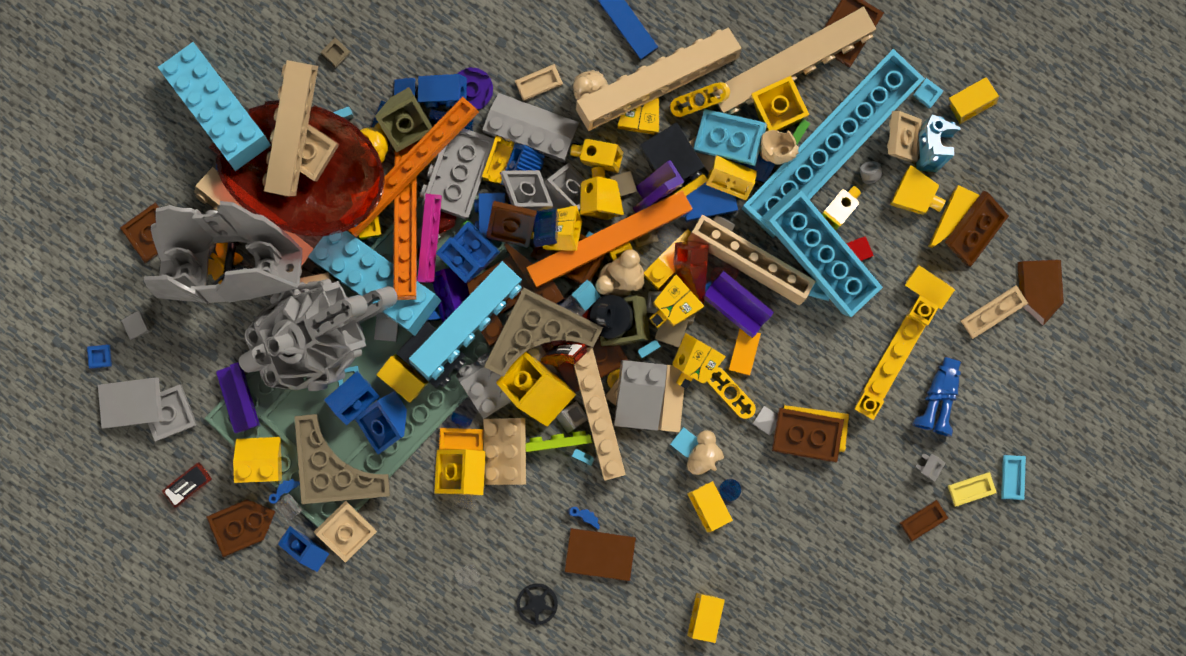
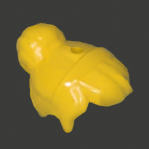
(378, 139)

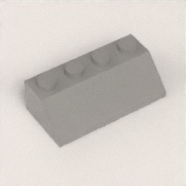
(531, 127)

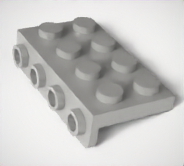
(459, 172)
(482, 386)

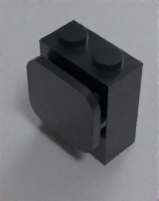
(673, 146)
(414, 344)

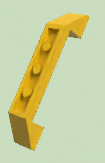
(895, 356)

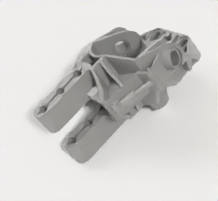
(322, 346)

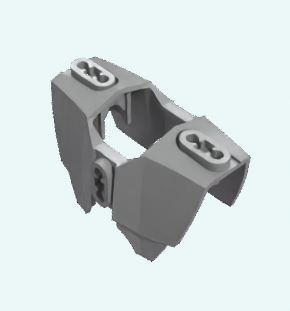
(183, 247)

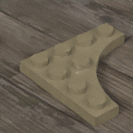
(534, 323)
(325, 475)

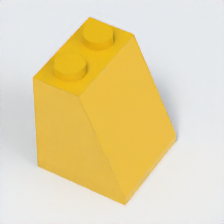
(535, 389)

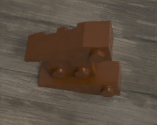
(518, 265)

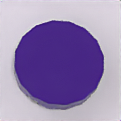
(478, 87)

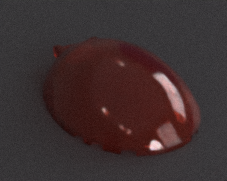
(334, 203)

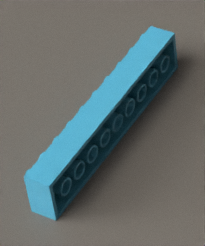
(838, 135)

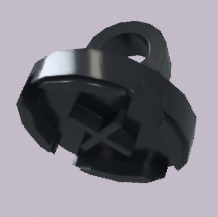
(613, 315)

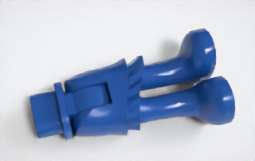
(944, 388)

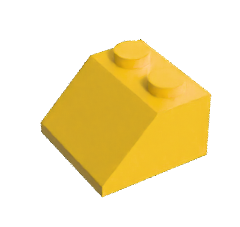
(780, 105)
(257, 460)
(461, 469)

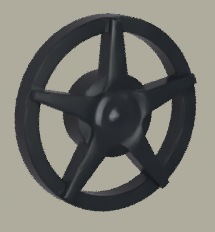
(537, 604)

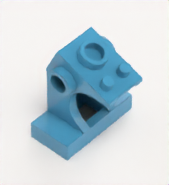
(932, 152)

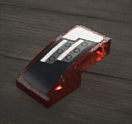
(564, 353)
(187, 485)

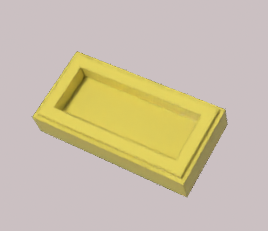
(972, 489)

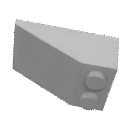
(640, 394)

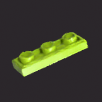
(558, 441)

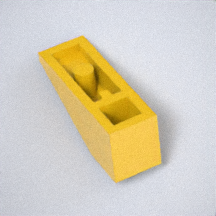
(957, 207)
(663, 267)

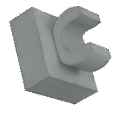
(932, 468)

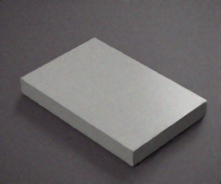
(130, 403)

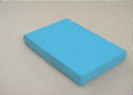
(729, 137)

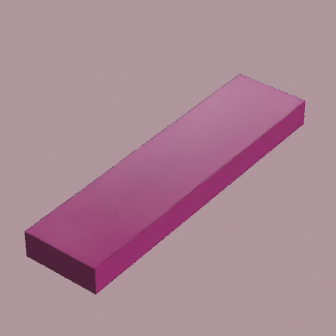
(429, 238)

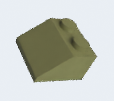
(403, 120)
(639, 329)

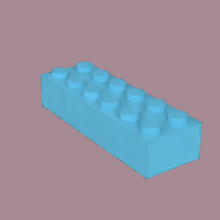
(214, 106)
(822, 252)
(366, 271)
(465, 321)

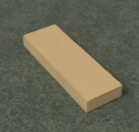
(994, 312)
(672, 402)

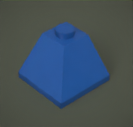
(383, 422)

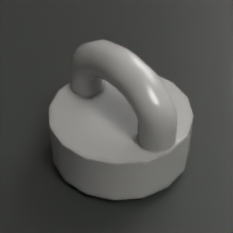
(870, 172)

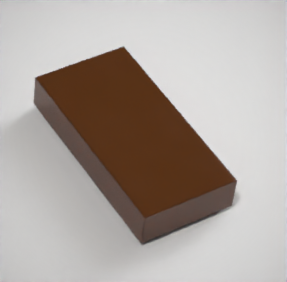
(923, 520)

